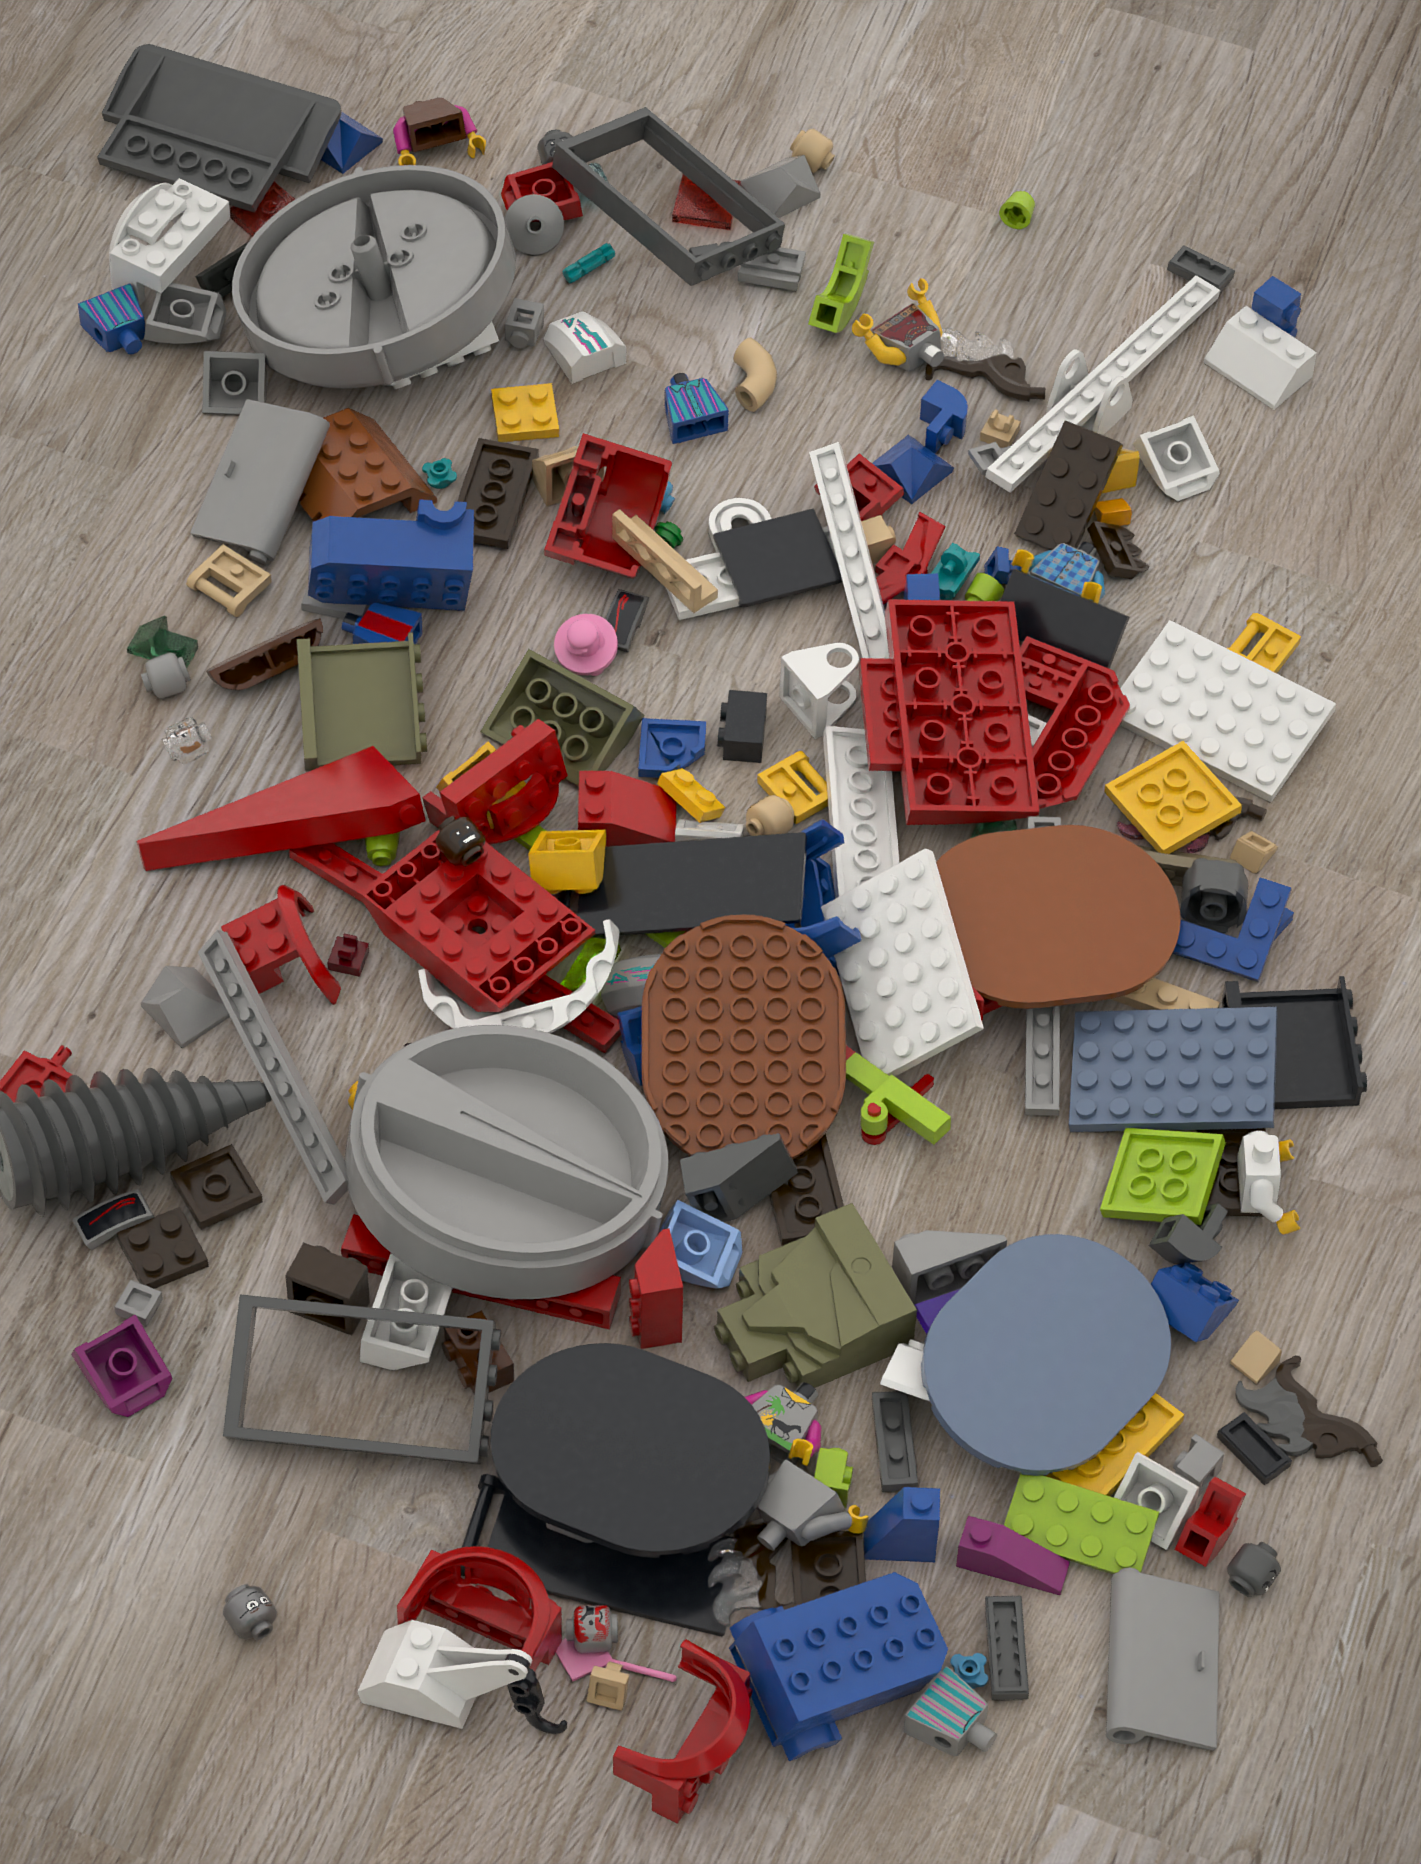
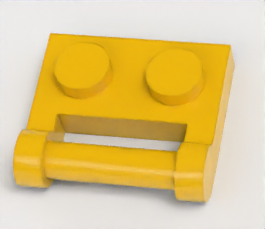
(1273, 647)
(786, 784)

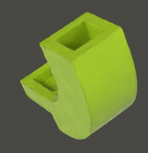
(841, 296)

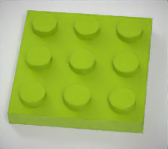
(1162, 1175)

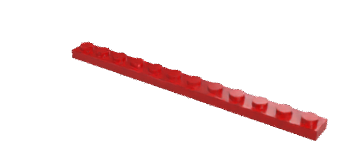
(354, 875)

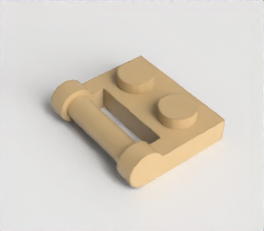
(233, 572)

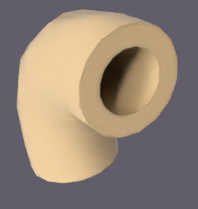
(760, 374)

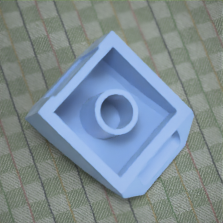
(703, 1246)

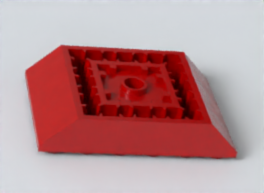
(433, 904)

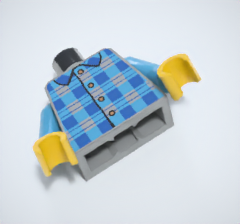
(1067, 568)

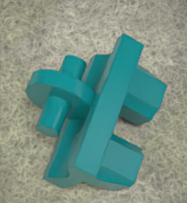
(954, 570)

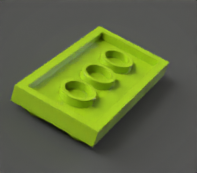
(1081, 1523)

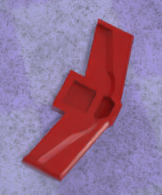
(911, 560)

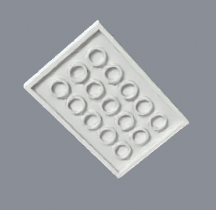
(1225, 708)
(908, 972)

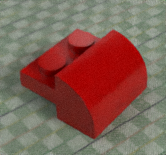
(871, 487)

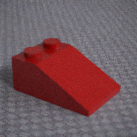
(625, 808)

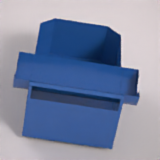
(394, 560)
(837, 1658)

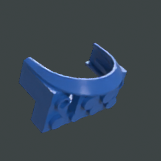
(828, 934)

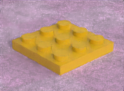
(1173, 798)

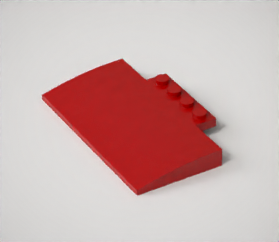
(951, 712)

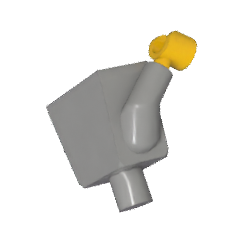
(803, 1509)

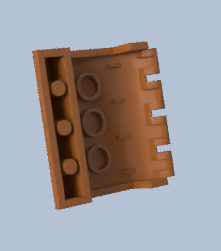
(360, 471)

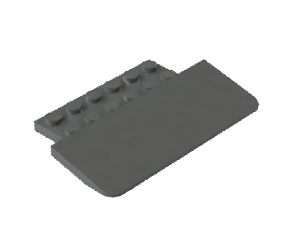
(213, 126)

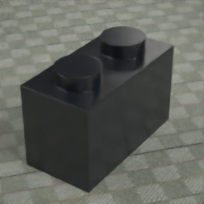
(744, 726)

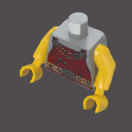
(907, 336)

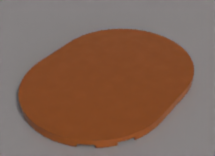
(1059, 914)
(743, 1036)

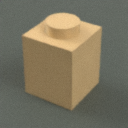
(878, 537)

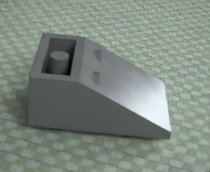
(737, 1176)

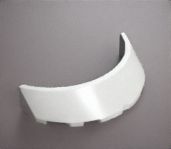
(542, 1016)

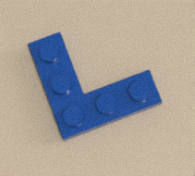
(1248, 952)

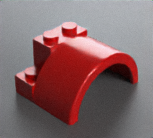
(631, 483)

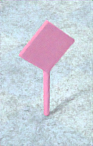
(581, 1664)

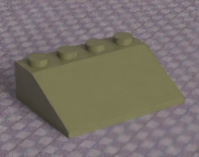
(587, 719)

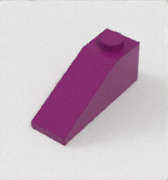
(1009, 1556)

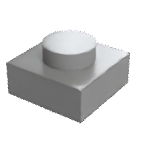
(138, 1300)

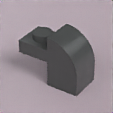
(1183, 1241)

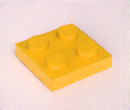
(525, 412)

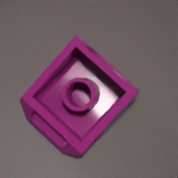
(124, 1368)

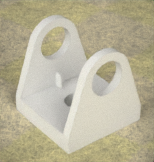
(1110, 409)
(810, 680)

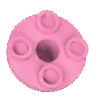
(586, 644)

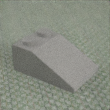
(941, 1260)

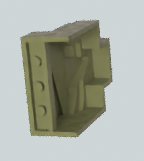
(817, 1306)

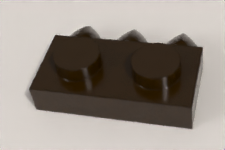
(1115, 551)

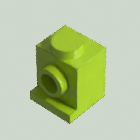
(834, 1472)

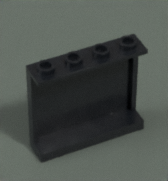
(1314, 1045)

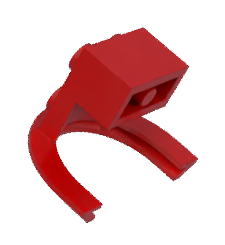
(275, 937)

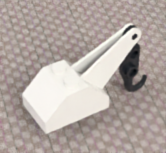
(439, 1675)

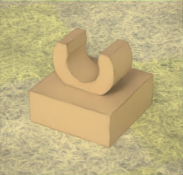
(1000, 429)
(608, 1686)

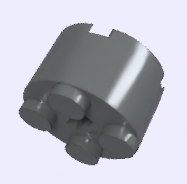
(1214, 894)

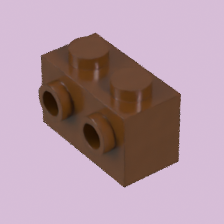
(464, 1349)

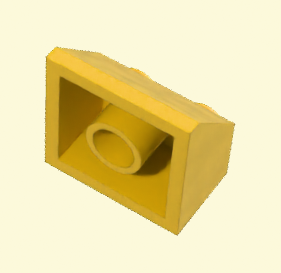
(568, 860)

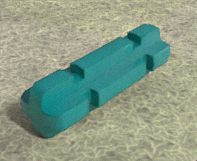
(588, 263)

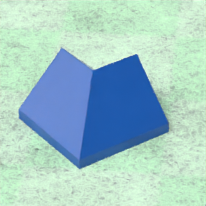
(349, 144)
(913, 467)

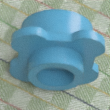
(977, 1677)

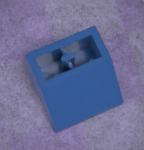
(1192, 1301)

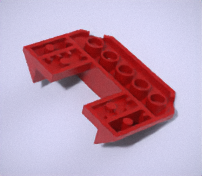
(1084, 718)

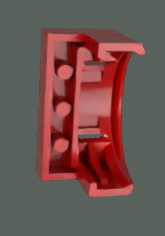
(528, 753)
(525, 1624)
(708, 1745)

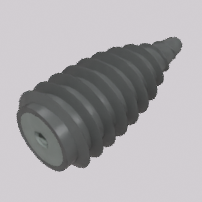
(108, 1130)

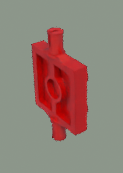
(34, 1071)

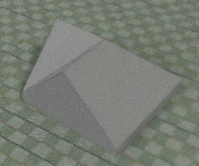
(783, 185)
(184, 1004)

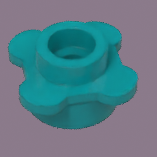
(439, 473)

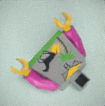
(789, 1422)

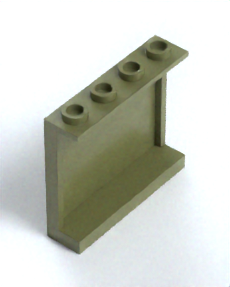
(361, 700)

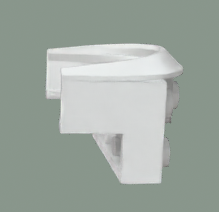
(196, 221)

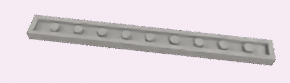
(1042, 1042)
(275, 1066)

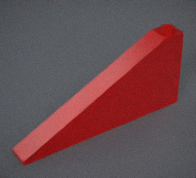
(327, 805)

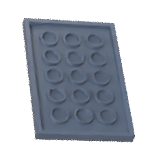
(1174, 1069)

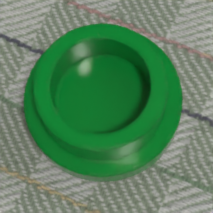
(669, 533)

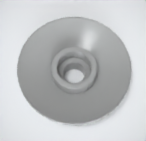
(518, 224)

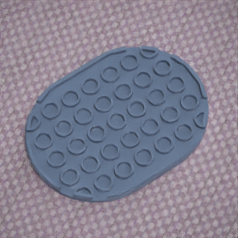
(1046, 1354)

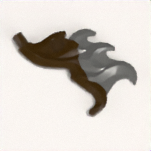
(1295, 1417)

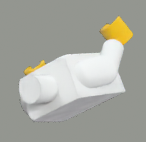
(1260, 1178)

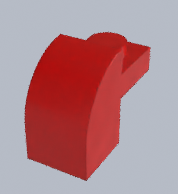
(1212, 1522)

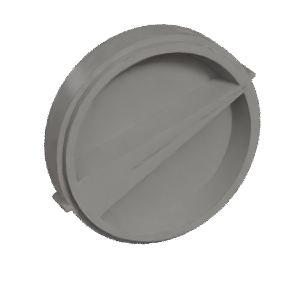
(374, 276)
(506, 1162)

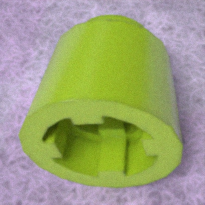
(1017, 210)
(984, 589)
(382, 848)

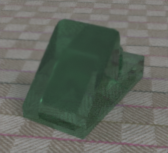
(155, 640)

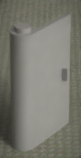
(261, 478)
(1162, 1661)

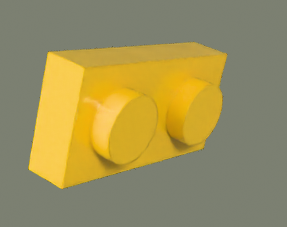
(691, 795)

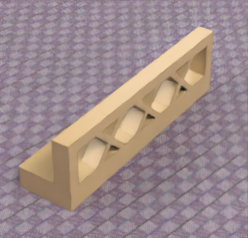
(662, 561)

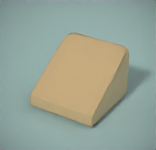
(1253, 851)
(1256, 1357)

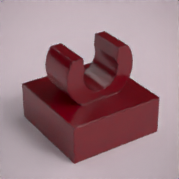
(348, 955)

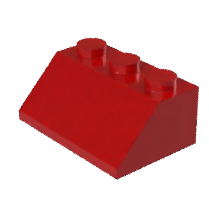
(657, 1295)

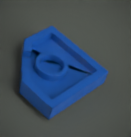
(669, 745)

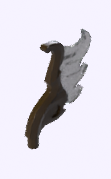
(985, 359)
(744, 1572)

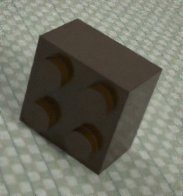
(331, 1279)

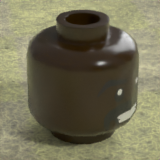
(460, 840)

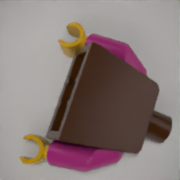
(431, 125)

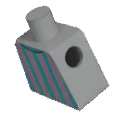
(949, 1716)

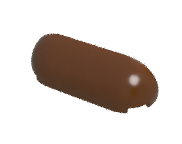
(265, 658)

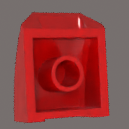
(546, 182)

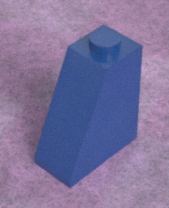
(905, 1527)

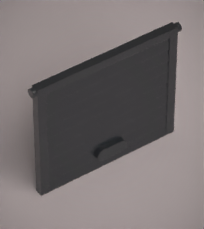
(778, 558)

